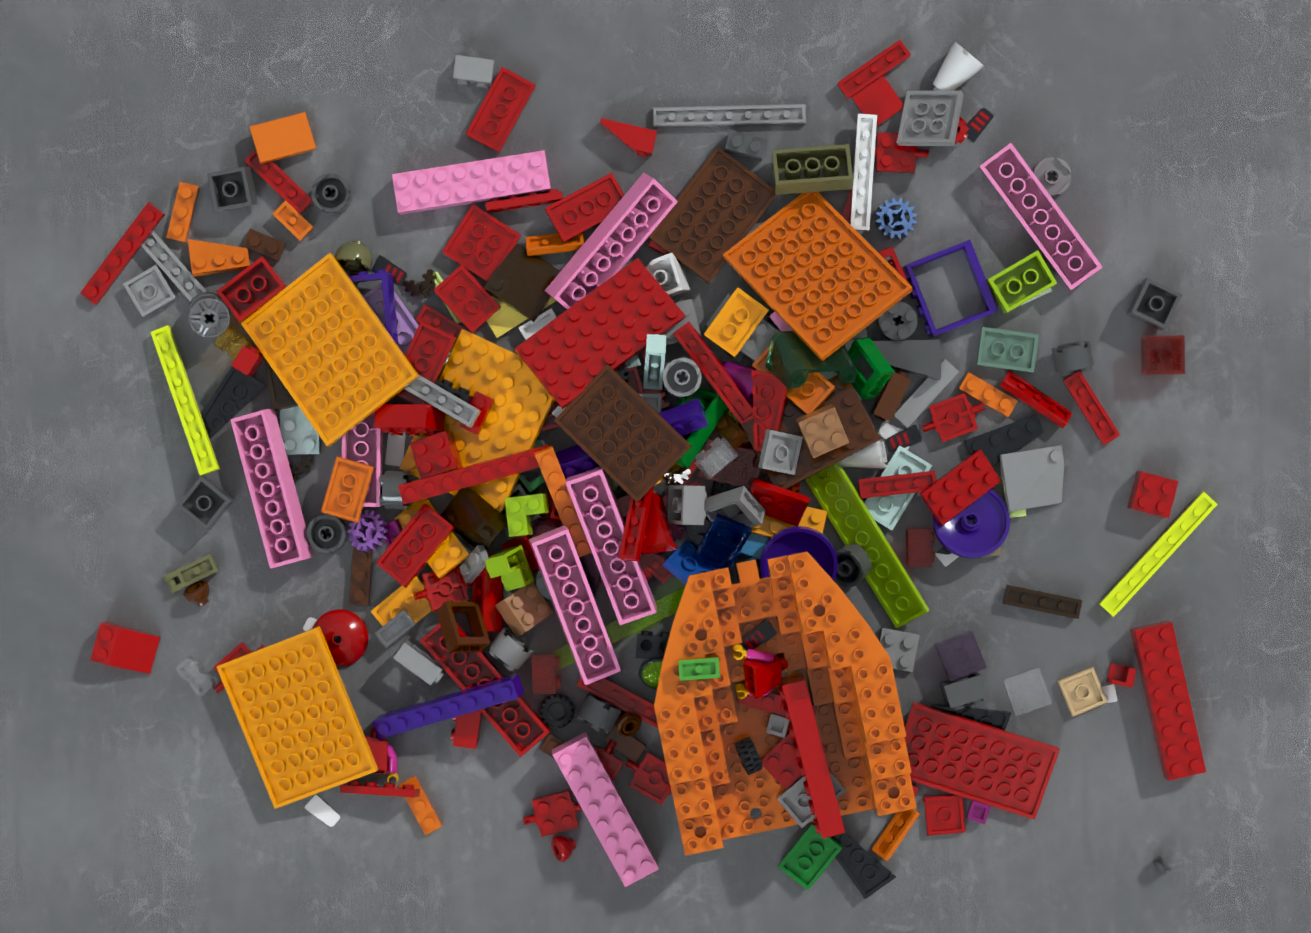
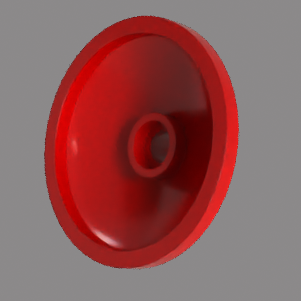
(352, 633)

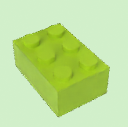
(1021, 282)

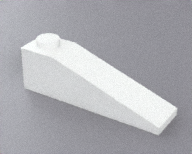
(669, 274)

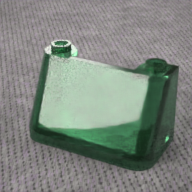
(792, 360)

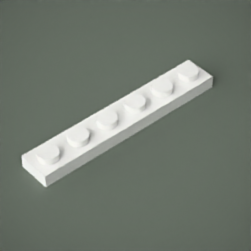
(863, 171)

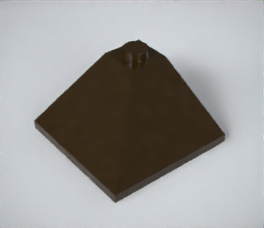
(522, 282)
(474, 518)

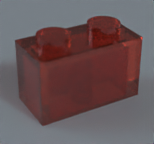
(919, 547)

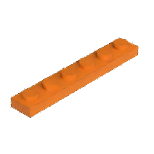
(561, 497)

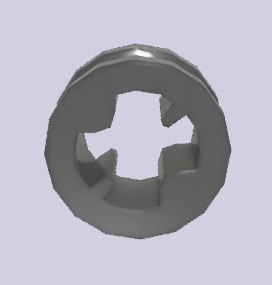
(1161, 865)

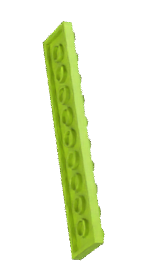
(858, 526)

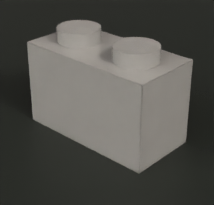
(474, 70)

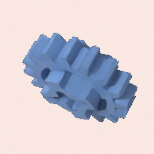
(903, 223)

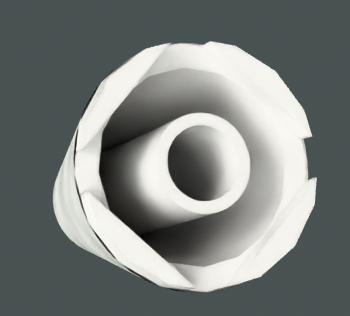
(956, 69)
(870, 457)

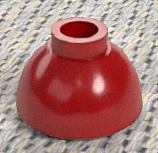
(562, 847)

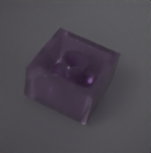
(960, 655)

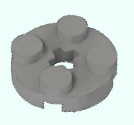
(1062, 176)

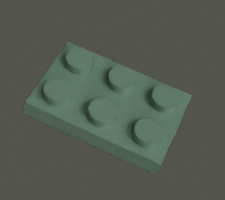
(1007, 349)

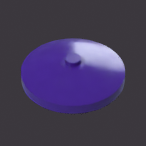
(977, 528)
(798, 540)

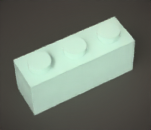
(654, 361)

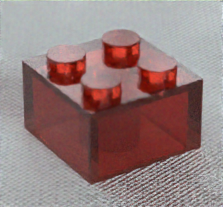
(1163, 355)
(545, 673)

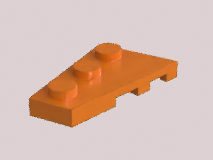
(216, 258)

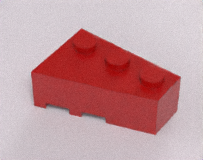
(657, 531)

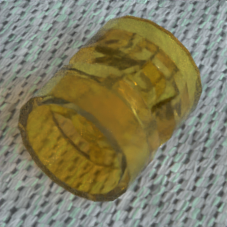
(231, 342)

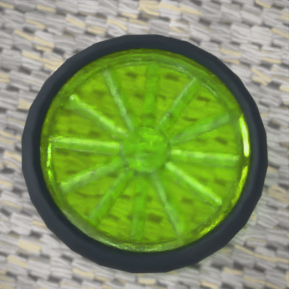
(650, 672)

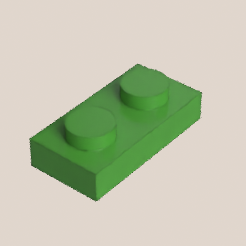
(699, 668)

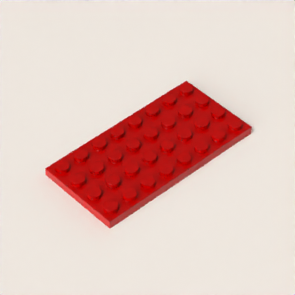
(599, 331)
(978, 760)

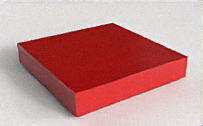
(878, 100)
(944, 814)

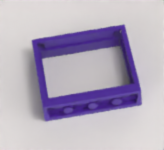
(978, 277)
(388, 297)

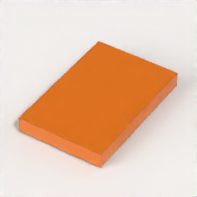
(282, 138)
(347, 489)

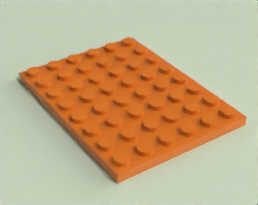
(817, 273)

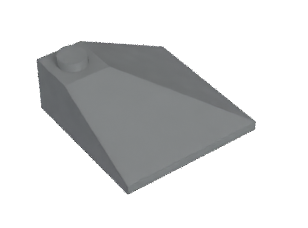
(1033, 477)

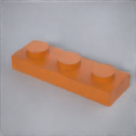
(183, 212)
(552, 244)
(988, 394)
(422, 808)
(895, 833)

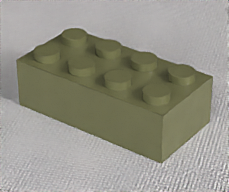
(812, 169)

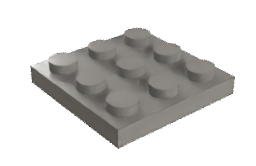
(930, 118)

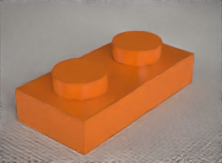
(293, 220)

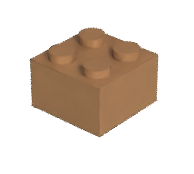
(822, 430)
(524, 609)

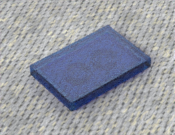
(722, 542)

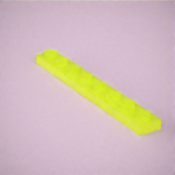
(185, 400)
(1158, 554)

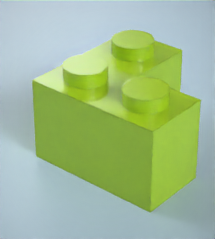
(520, 510)
(511, 566)

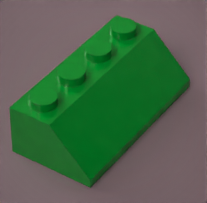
(714, 409)

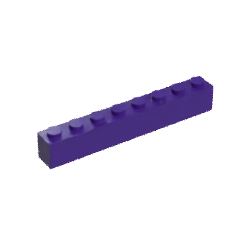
(683, 418)
(448, 706)

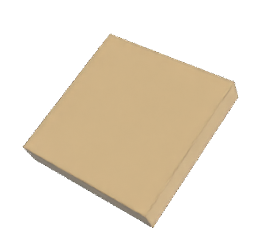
(1082, 691)

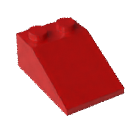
(125, 648)

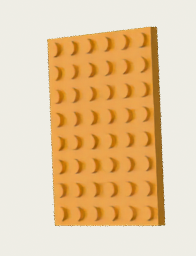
(329, 349)
(513, 420)
(297, 717)

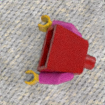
(761, 672)
(383, 755)

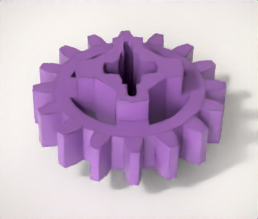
(368, 531)

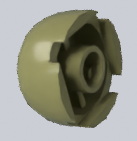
(354, 257)

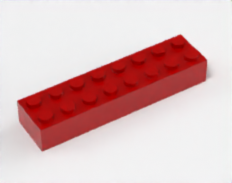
(1168, 700)
(513, 718)
(814, 763)

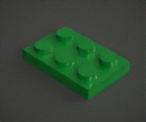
(810, 857)

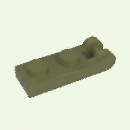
(191, 573)

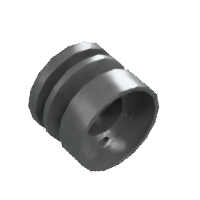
(209, 304)

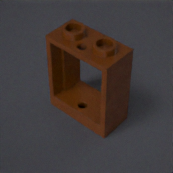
(890, 397)
(449, 628)

